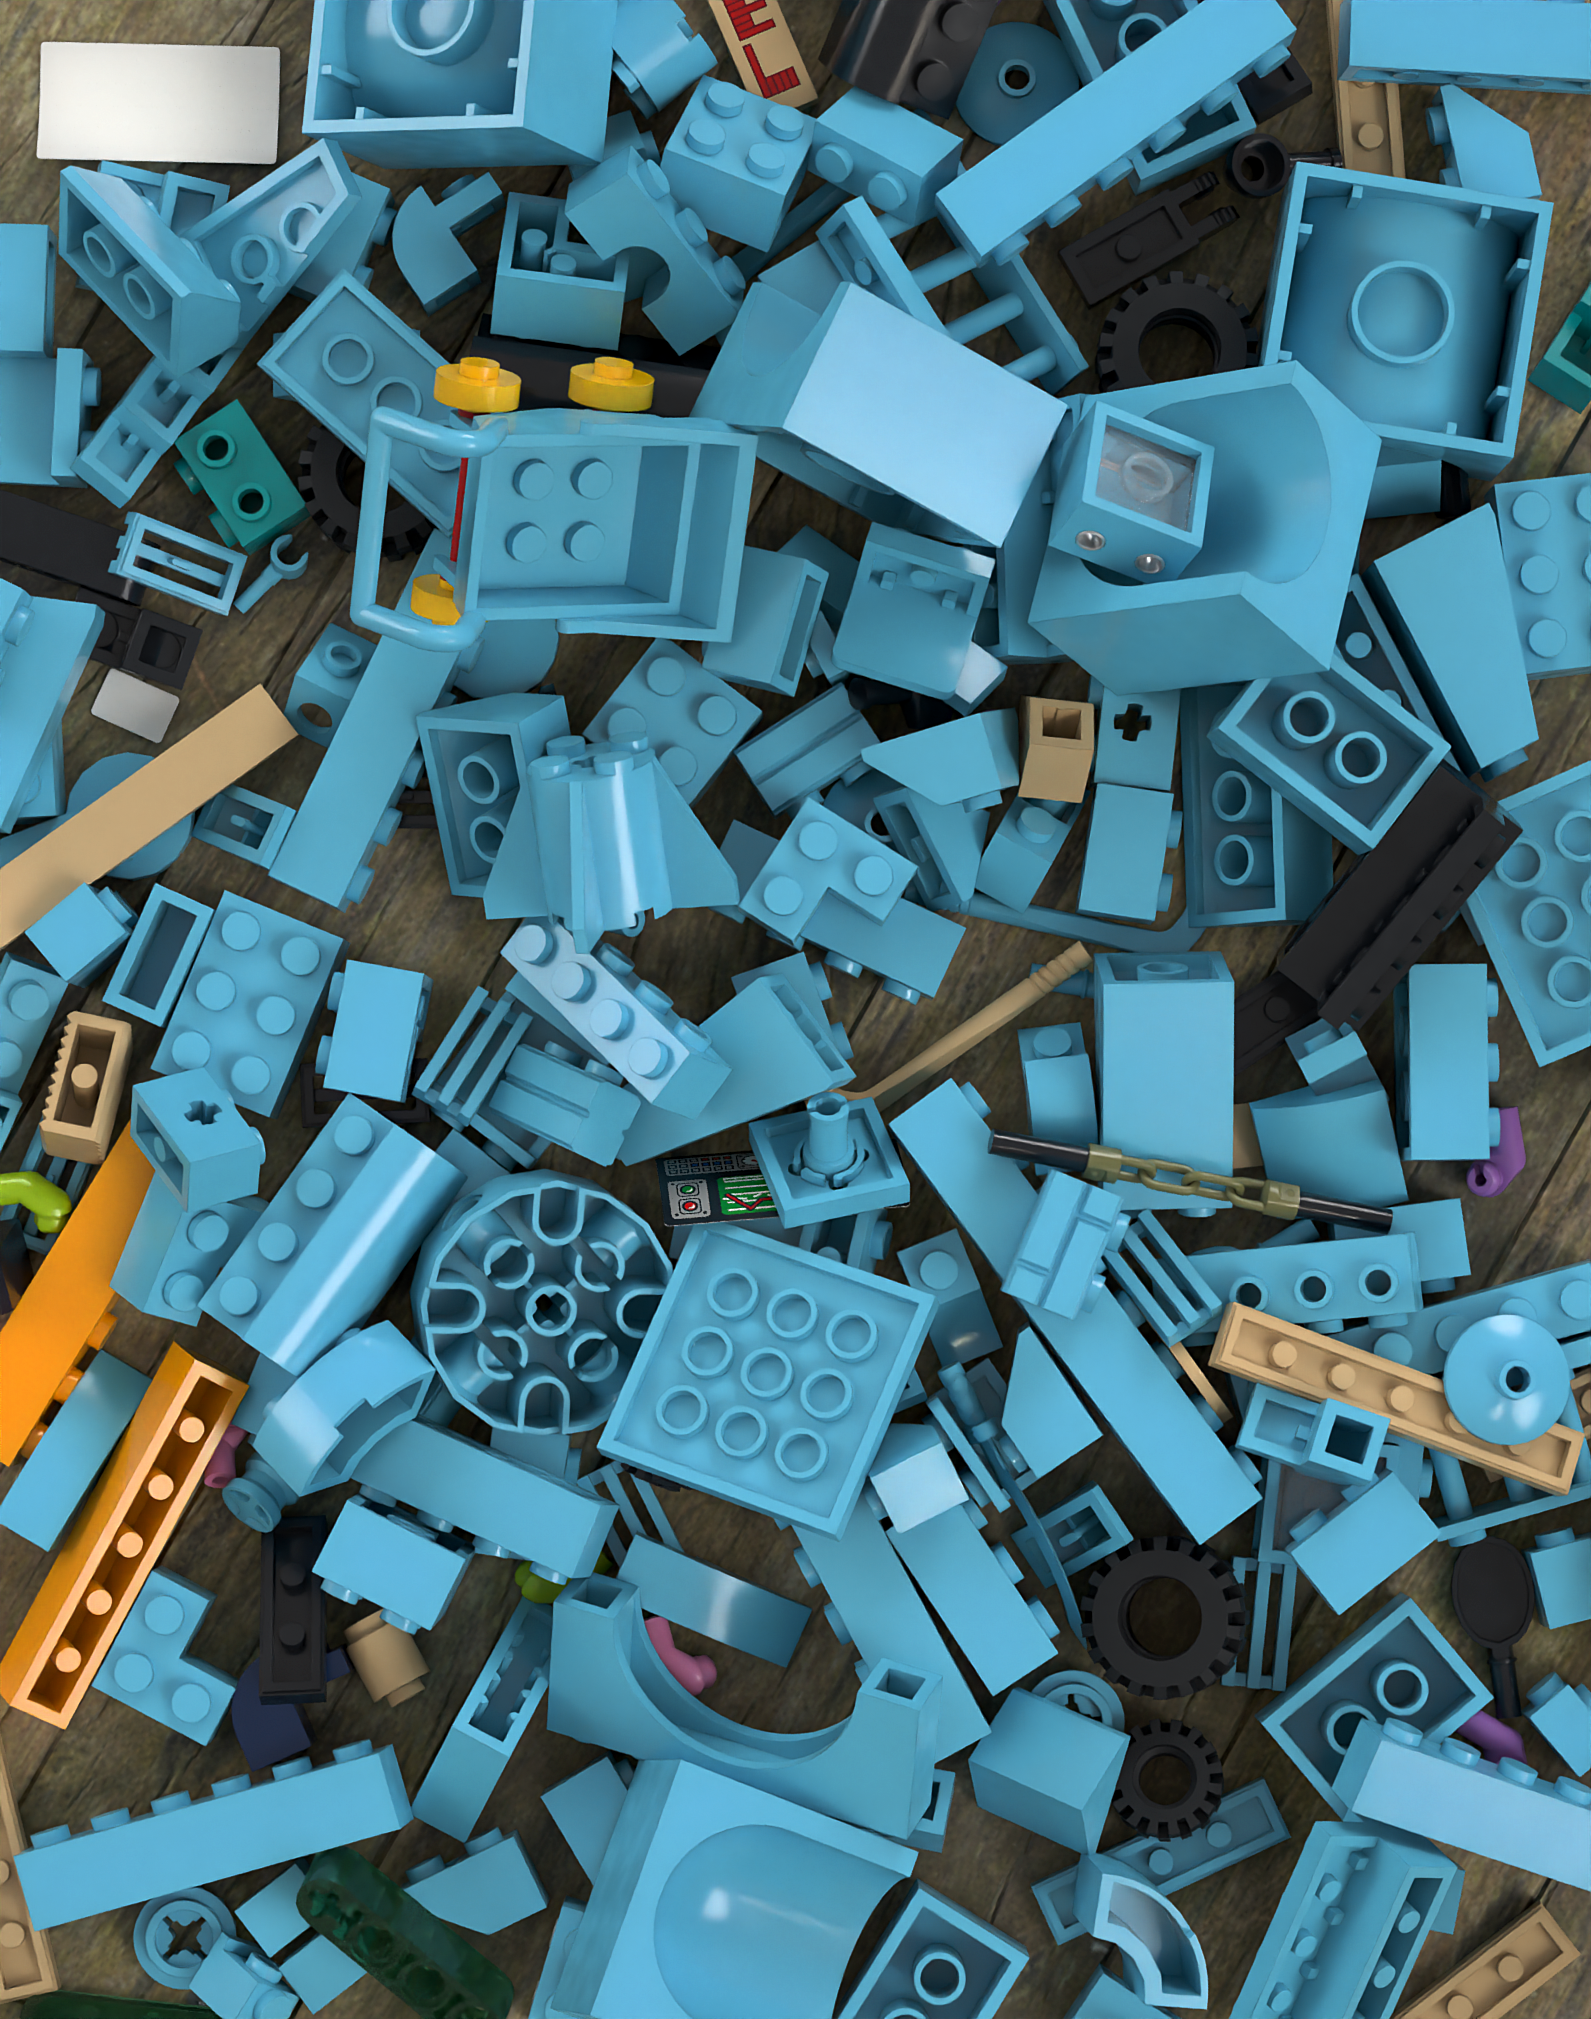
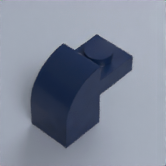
(280, 1730)

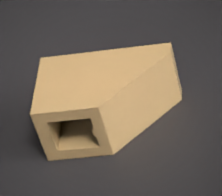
(1054, 748)

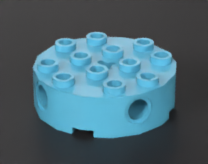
(480, 1291)

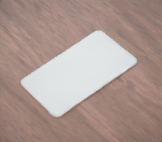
(135, 705)

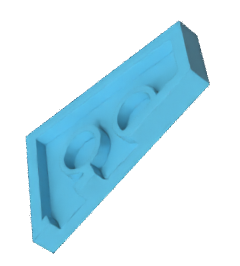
(276, 230)

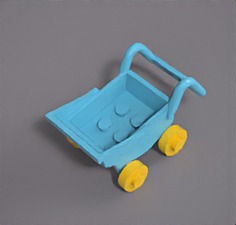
(566, 512)

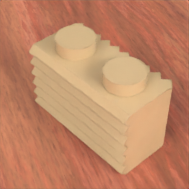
(86, 1088)

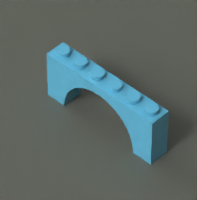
(621, 1696)

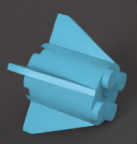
(601, 840)

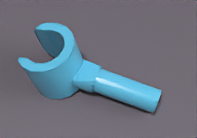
(272, 574)

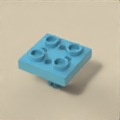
(824, 1149)

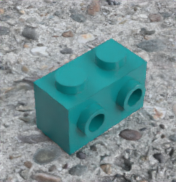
(241, 478)

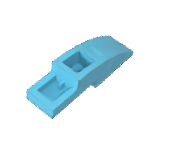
(27, 1005)

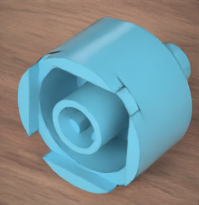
(656, 53)

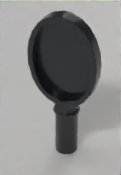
(1495, 1607)

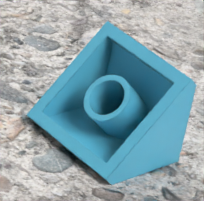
(1048, 1770)

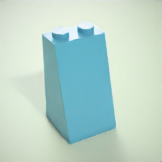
(1460, 638)
(1165, 1070)

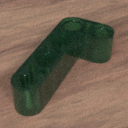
(346, 1900)

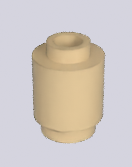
(386, 1659)

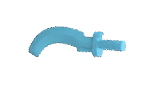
(980, 1431)

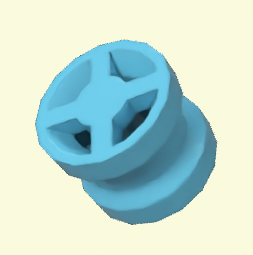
(258, 1495)

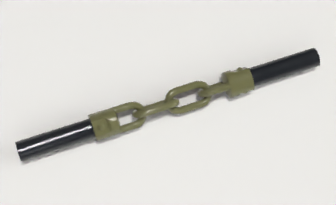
(1105, 1163)

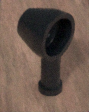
(1269, 164)
(918, 709)

